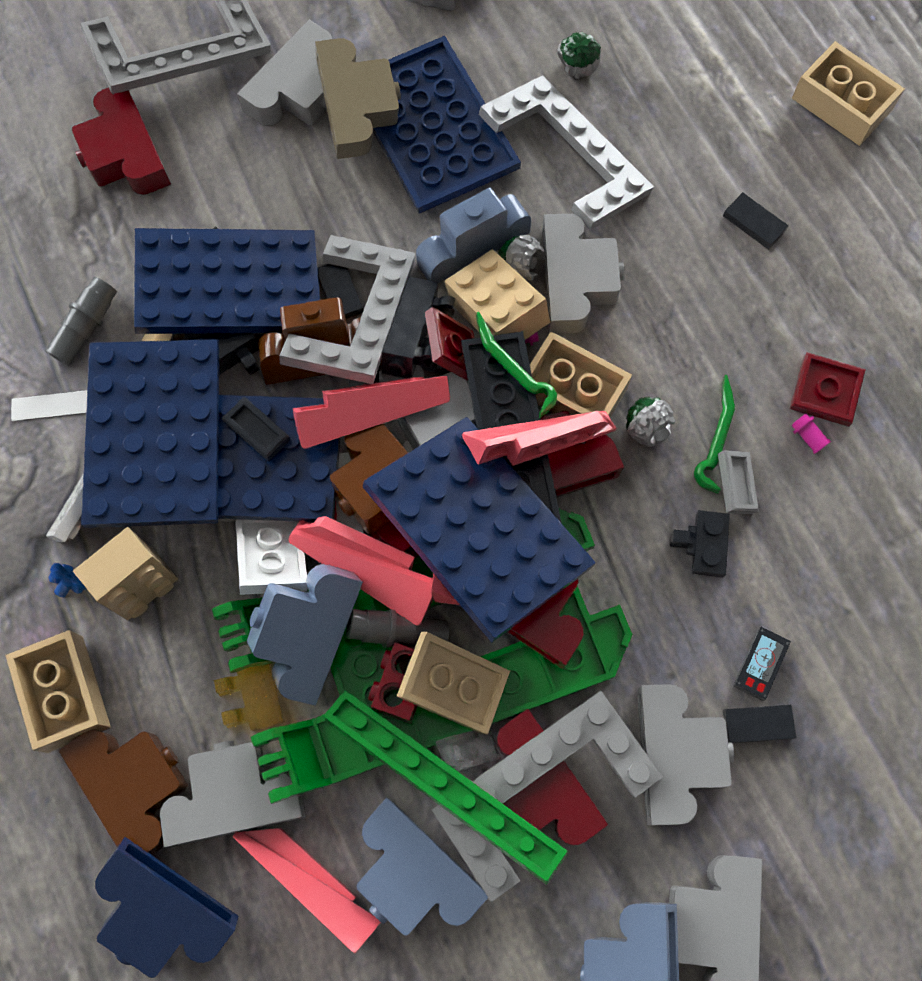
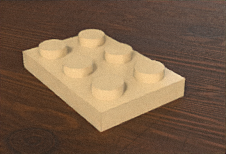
(453, 683)

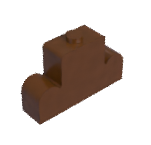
(315, 320)
(369, 453)
(126, 783)

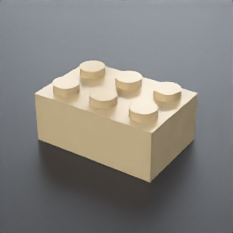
(847, 93)
(499, 295)
(579, 377)
(126, 575)
(57, 691)

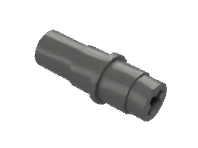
(81, 320)
(391, 628)

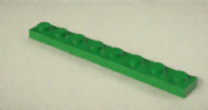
(447, 787)

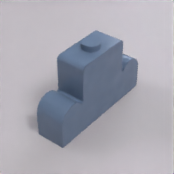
(470, 232)
(303, 629)
(413, 874)
(645, 955)

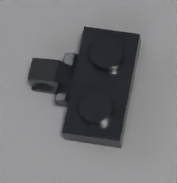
(706, 543)

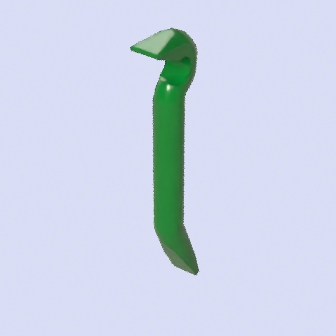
(515, 369)
(718, 439)

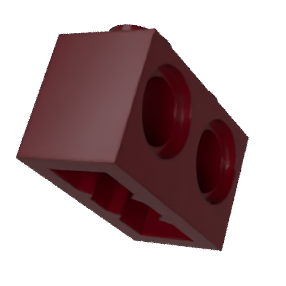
(391, 681)

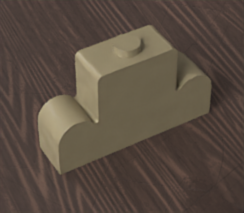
(355, 96)

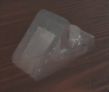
(468, 750)

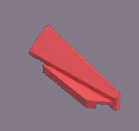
(367, 406)
(536, 438)
(381, 568)
(311, 884)

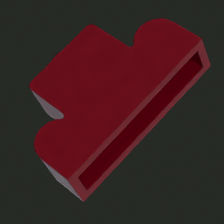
(119, 145)
(583, 464)
(549, 633)
(553, 795)

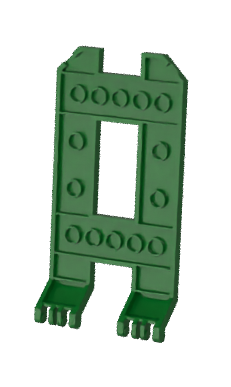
(323, 756)

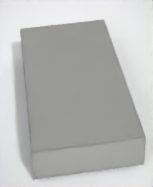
(738, 482)

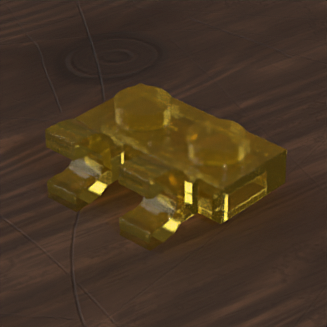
(259, 697)

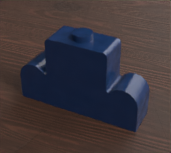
(157, 912)

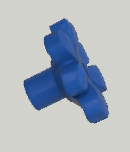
(66, 580)

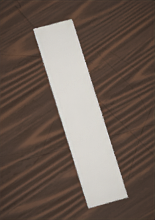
(49, 405)

